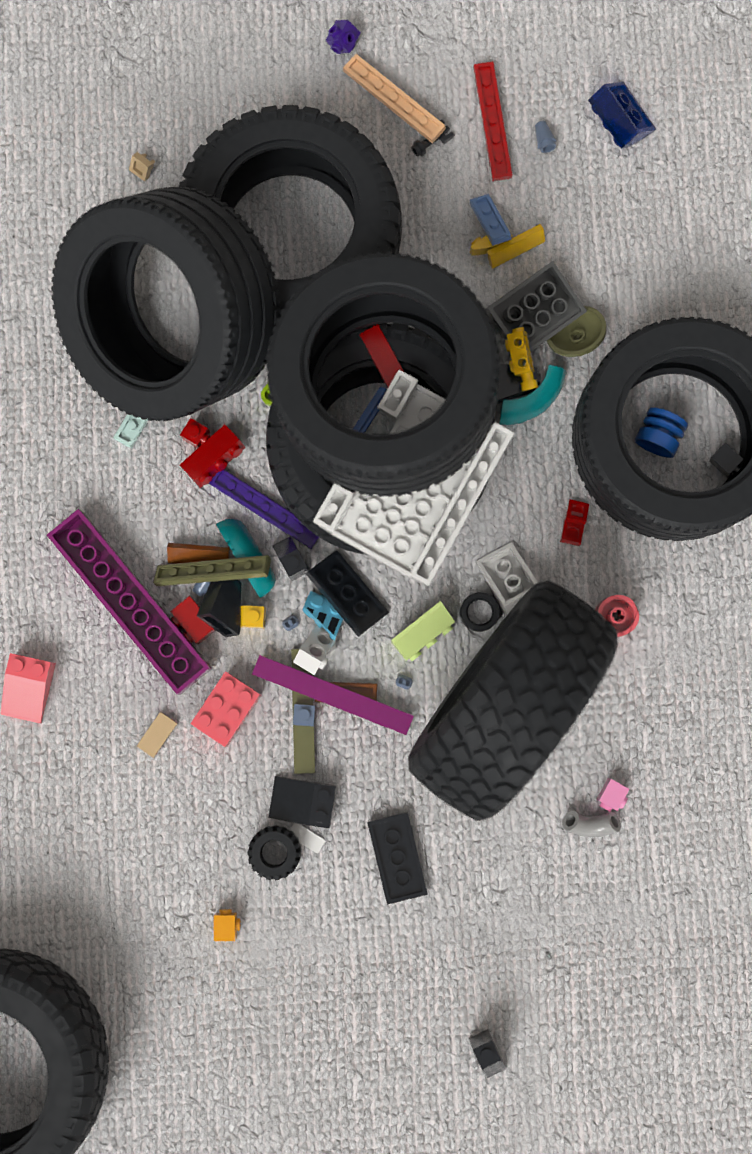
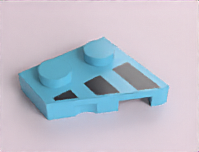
(323, 613)

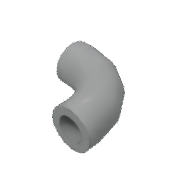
(591, 825)

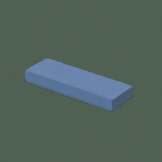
(490, 219)

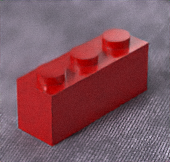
(212, 456)

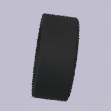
(464, 612)

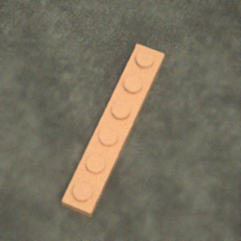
(394, 98)

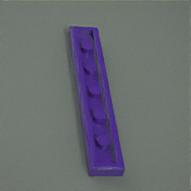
(263, 507)

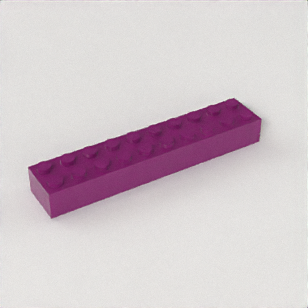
(129, 602)

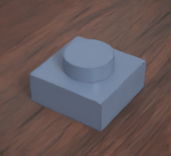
(304, 715)

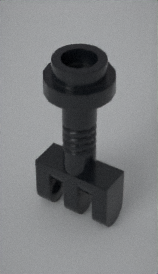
(419, 148)

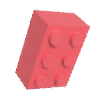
(225, 709)

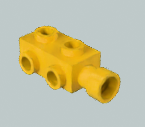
(519, 354)

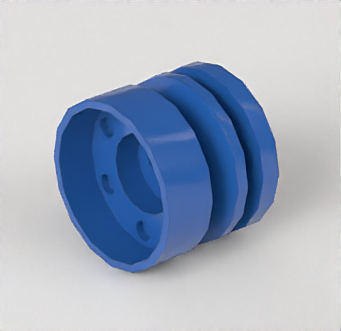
(661, 432)

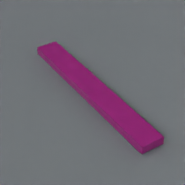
(332, 695)

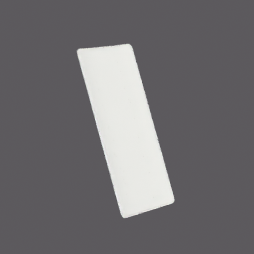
(307, 837)

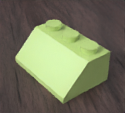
(423, 632)

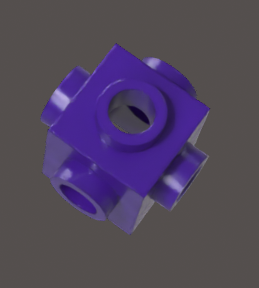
(342, 36)

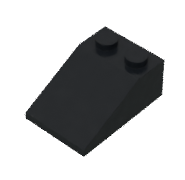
(302, 802)

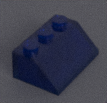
(621, 114)

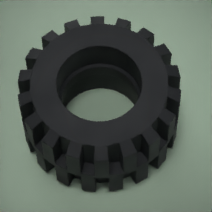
(266, 869)

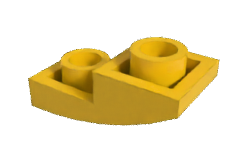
(481, 246)

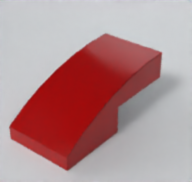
(574, 522)

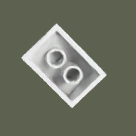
(506, 576)

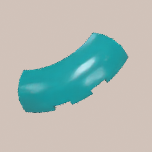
(537, 402)
(243, 545)

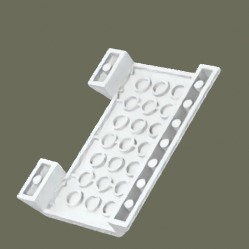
(418, 528)

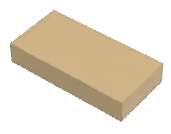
(157, 734)

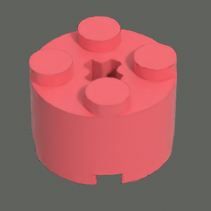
(626, 611)

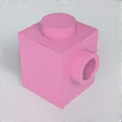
(612, 795)

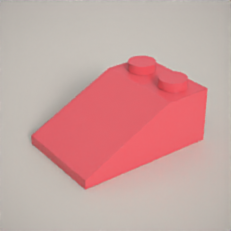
(26, 687)

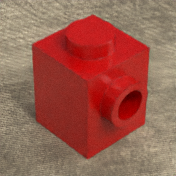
(195, 433)

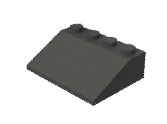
(539, 304)

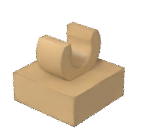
(141, 166)

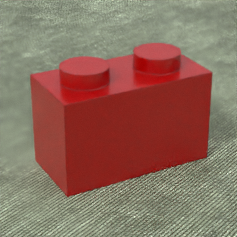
(186, 615)

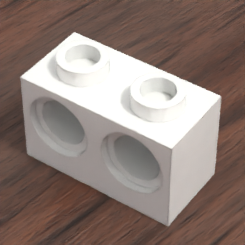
(315, 650)

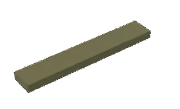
(212, 570)
(302, 735)

